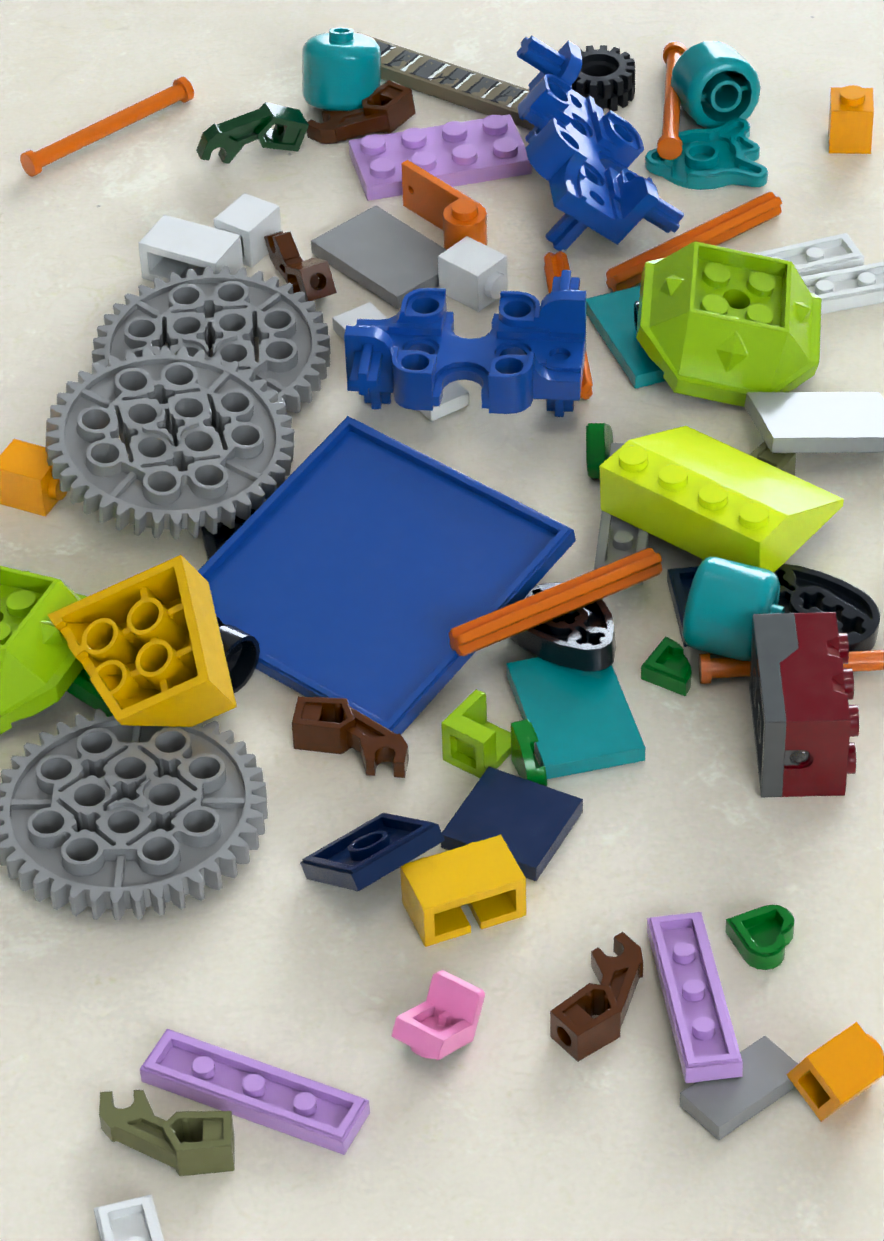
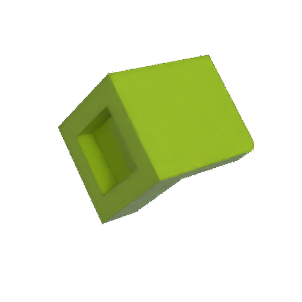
(473, 741)

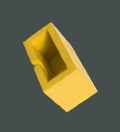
(475, 875)

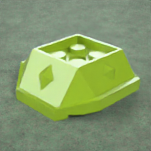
(728, 323)
(33, 652)

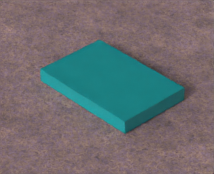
(614, 320)
(576, 716)

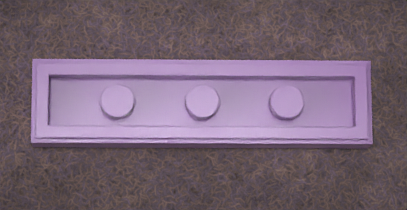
(694, 998)
(255, 1091)

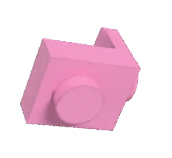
(442, 1021)

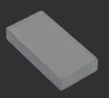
(732, 1101)

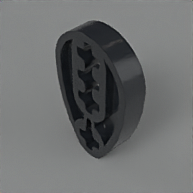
(814, 591)
(574, 640)

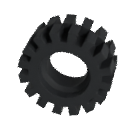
(606, 77)

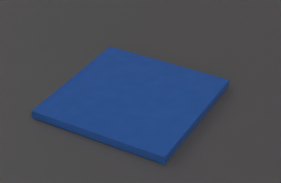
(370, 568)

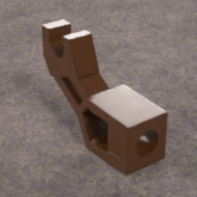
(381, 112)
(309, 276)
(335, 727)
(618, 976)

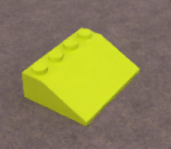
(712, 498)

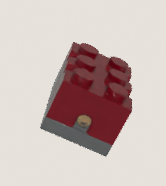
(802, 704)

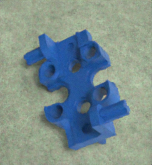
(585, 154)
(523, 357)

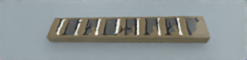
(451, 82)

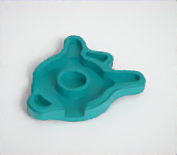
(713, 159)

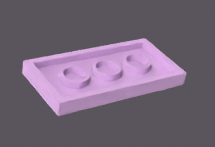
(452, 152)

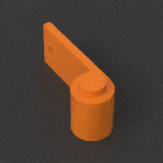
(443, 206)

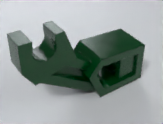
(252, 126)

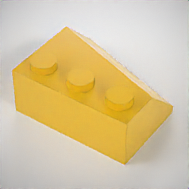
(152, 647)

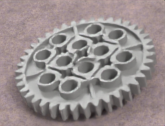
(226, 316)
(176, 461)
(129, 814)

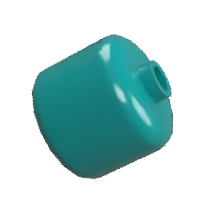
(340, 69)
(715, 84)
(723, 606)

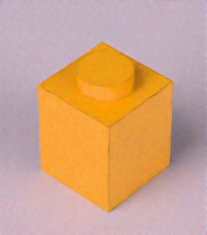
(850, 120)
(28, 479)
(838, 1071)

